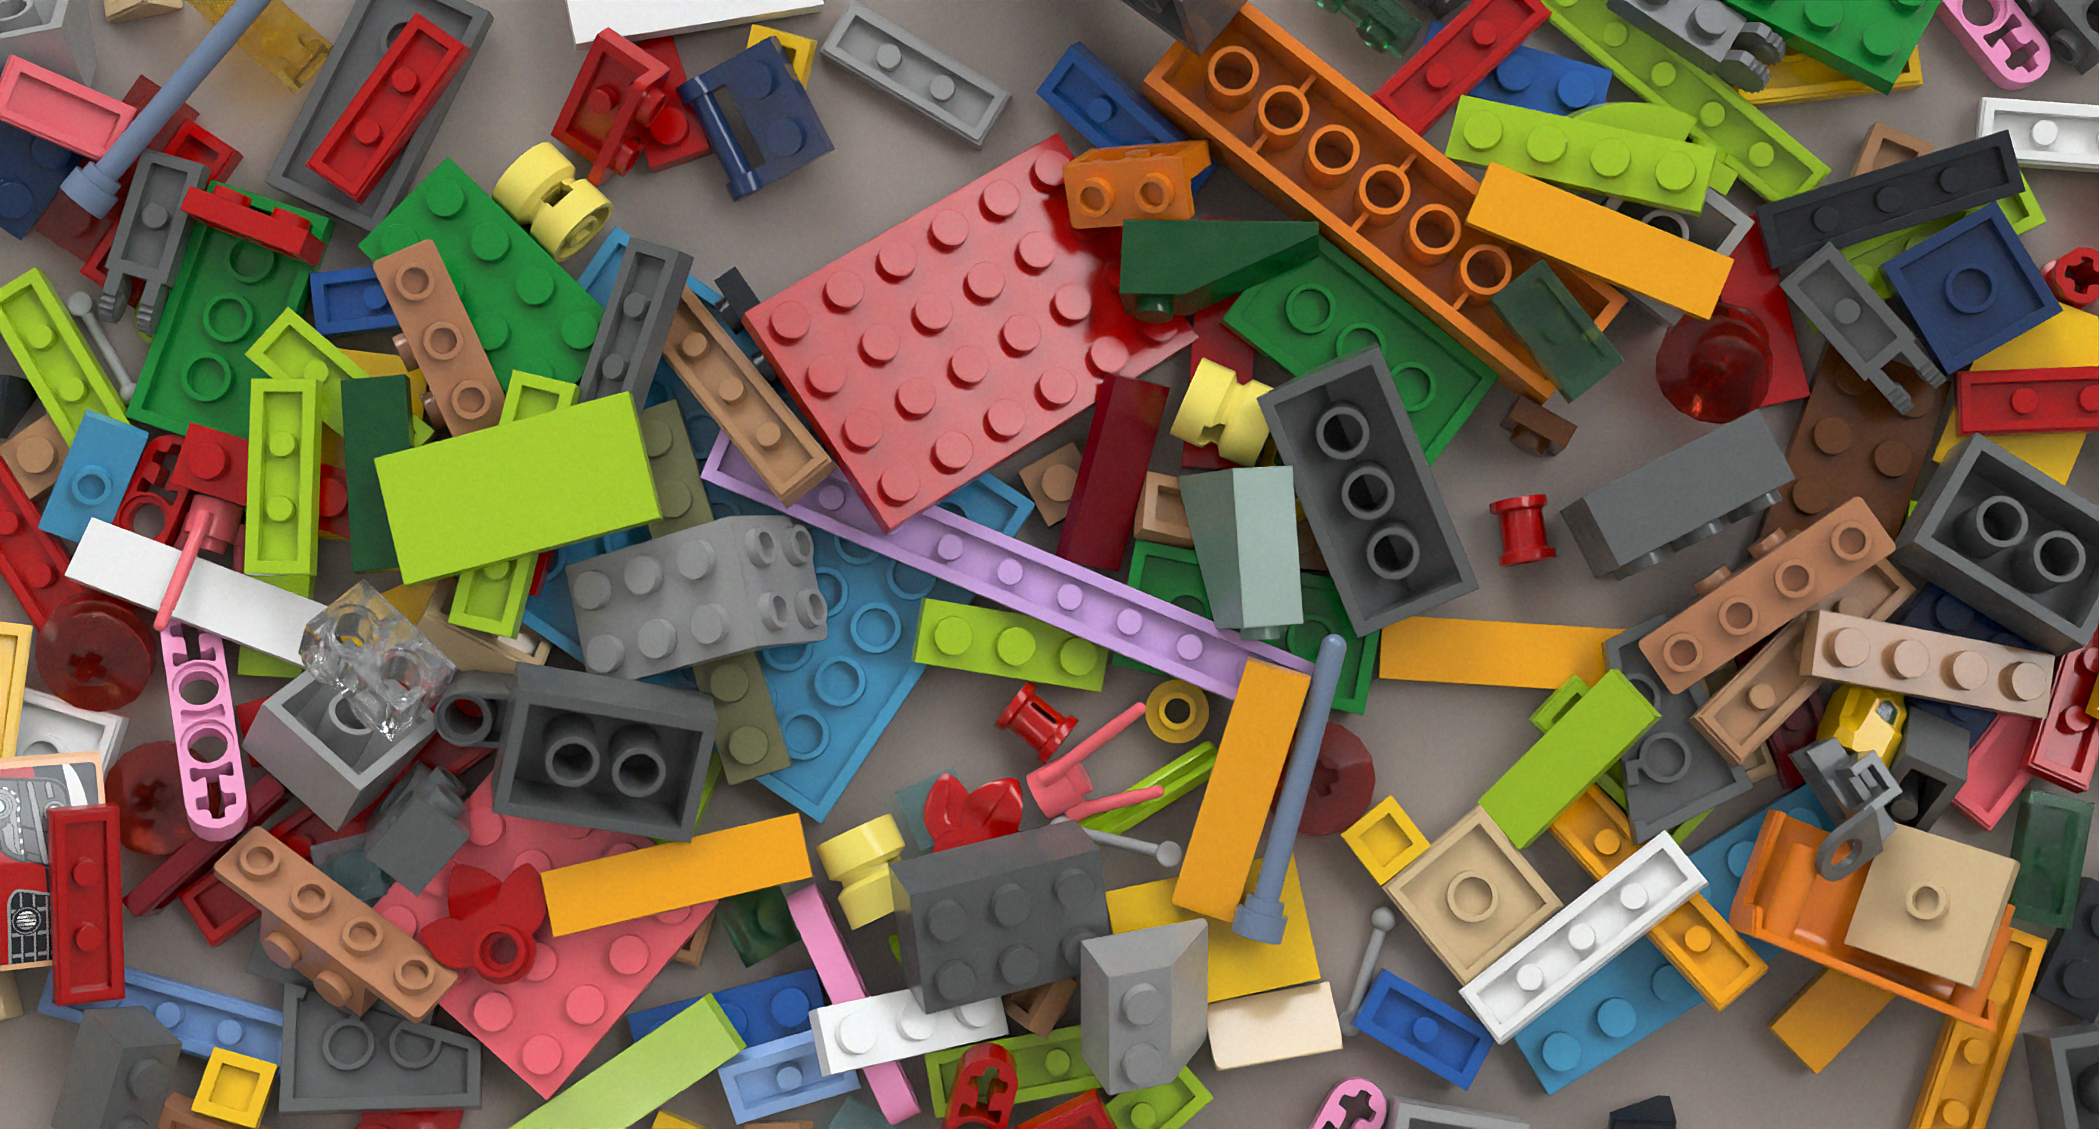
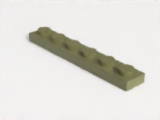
(748, 725)

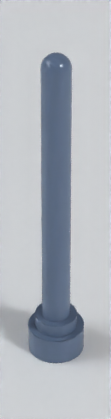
(97, 183)
(1262, 912)

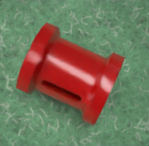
(2083, 273)
(1523, 530)
(1036, 722)

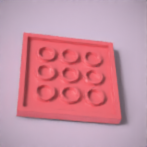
(578, 980)

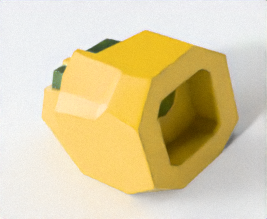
(1864, 721)

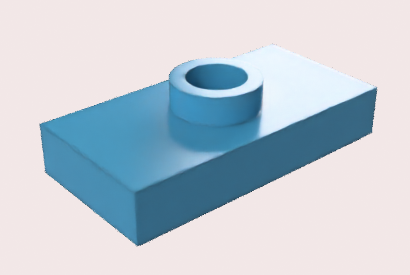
(93, 475)

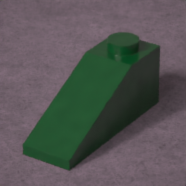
(1196, 263)

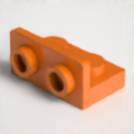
(1134, 183)

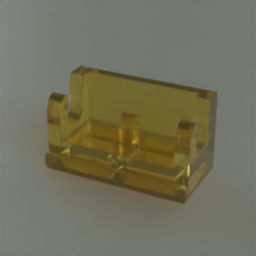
(276, 41)

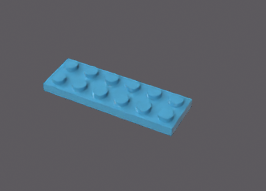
(1640, 986)

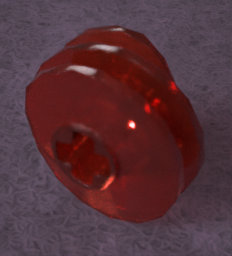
(1717, 365)
(100, 625)
(1351, 785)
(132, 787)

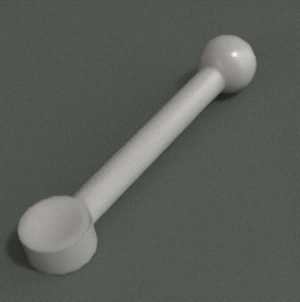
(84, 306)
(1167, 852)
(1383, 920)

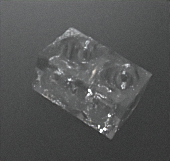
(389, 651)

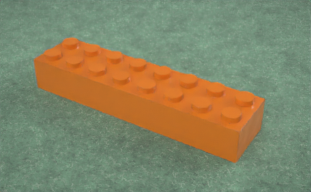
(1365, 177)

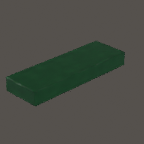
(374, 425)

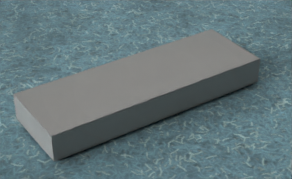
(916, 74)

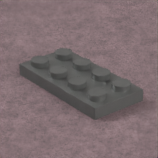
(356, 53)

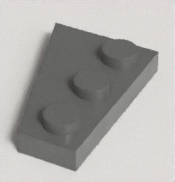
(1672, 767)
(371, 1062)

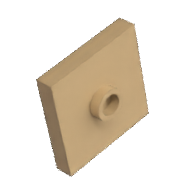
(1471, 896)
(1933, 905)

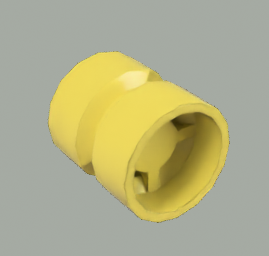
(543, 193)
(1223, 413)
(861, 864)

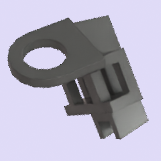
(1850, 800)

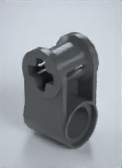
(487, 690)

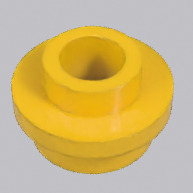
(1171, 731)

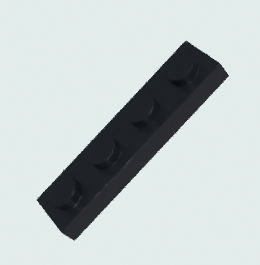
(1889, 199)

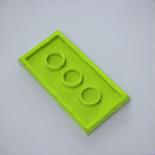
(518, 489)

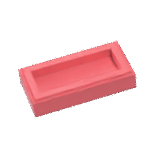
(60, 109)
(1994, 771)

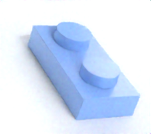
(780, 1078)

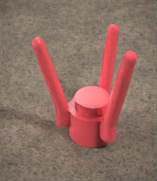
(206, 528)
(1064, 781)

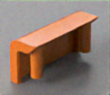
(1808, 916)

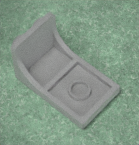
(698, 597)

